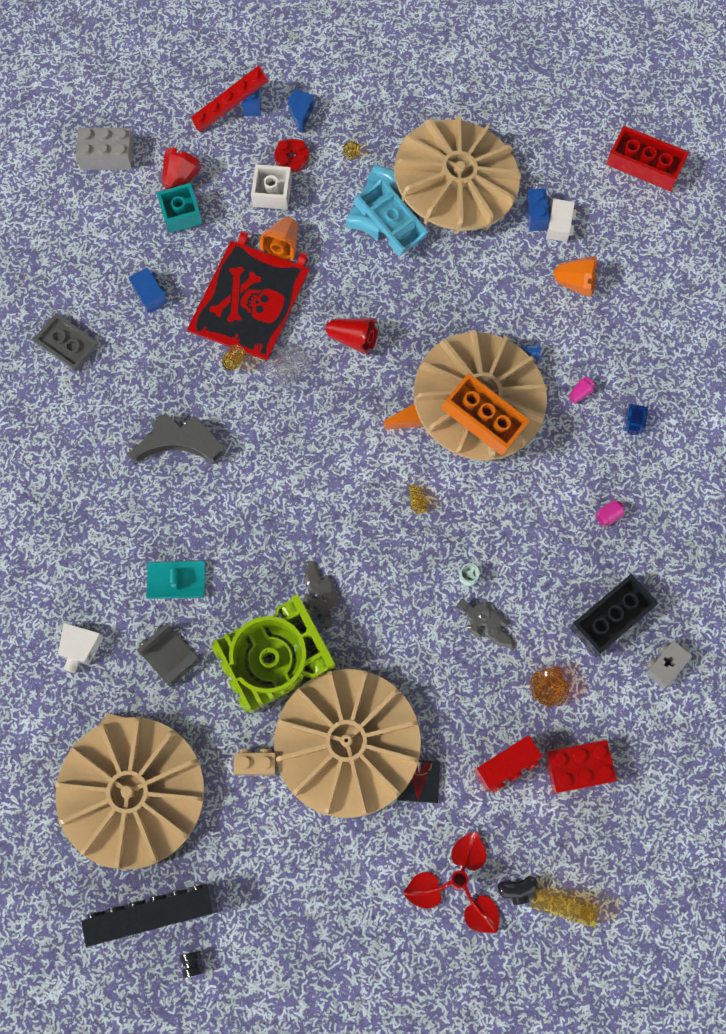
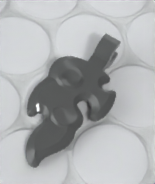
(325, 590)
(493, 621)

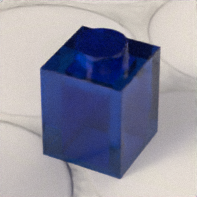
(635, 419)

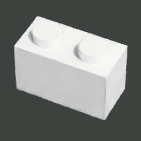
(560, 220)

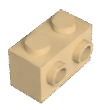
(255, 763)

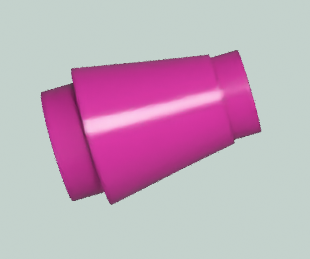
(581, 390)

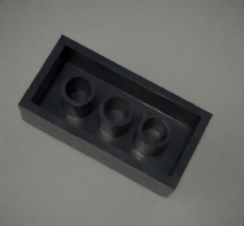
(613, 615)

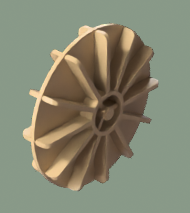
(456, 174)
(495, 364)
(347, 743)
(129, 793)

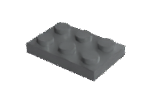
(66, 342)

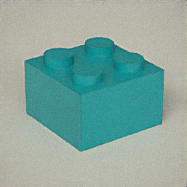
(179, 208)

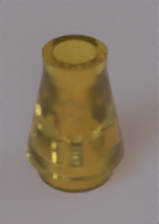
(417, 499)

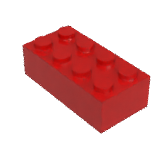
(647, 158)

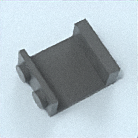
(168, 654)

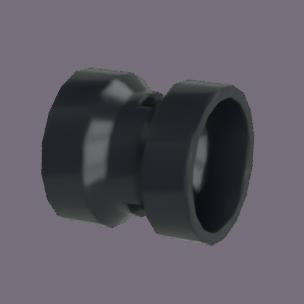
(191, 964)

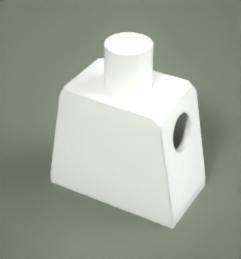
(78, 646)

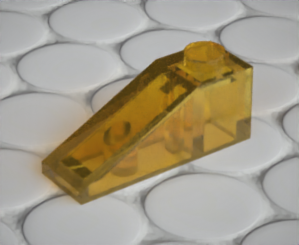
(565, 907)

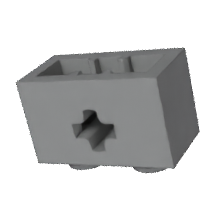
(677, 660)

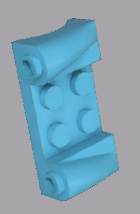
(391, 216)
(356, 219)

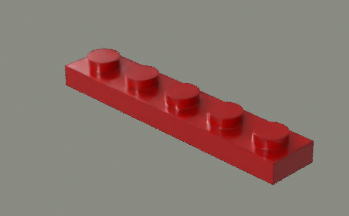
(229, 98)

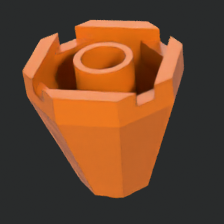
(281, 239)
(578, 275)

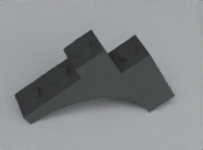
(168, 436)

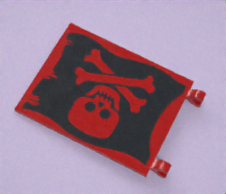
(249, 298)

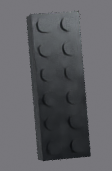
(149, 916)

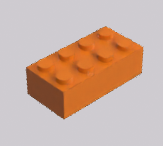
(485, 414)

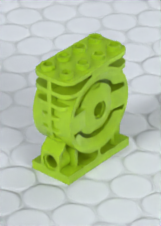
(233, 650)

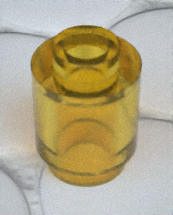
(233, 357)

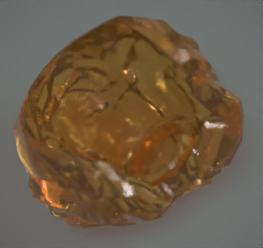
(549, 686)

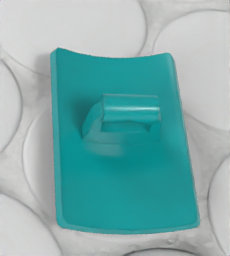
(175, 579)

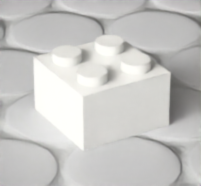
(271, 187)

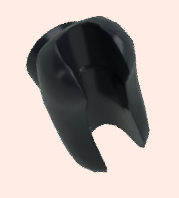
(518, 890)

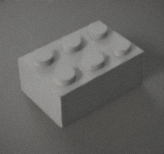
(105, 148)

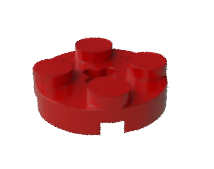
(292, 146)

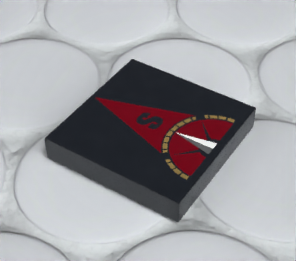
(424, 784)

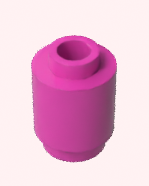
(610, 513)

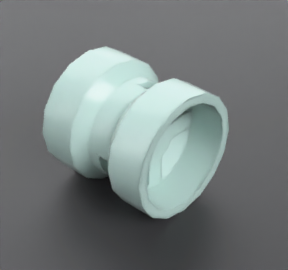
(472, 572)

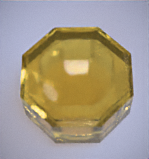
(351, 150)

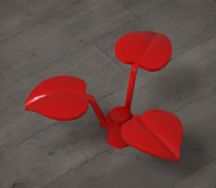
(470, 854)

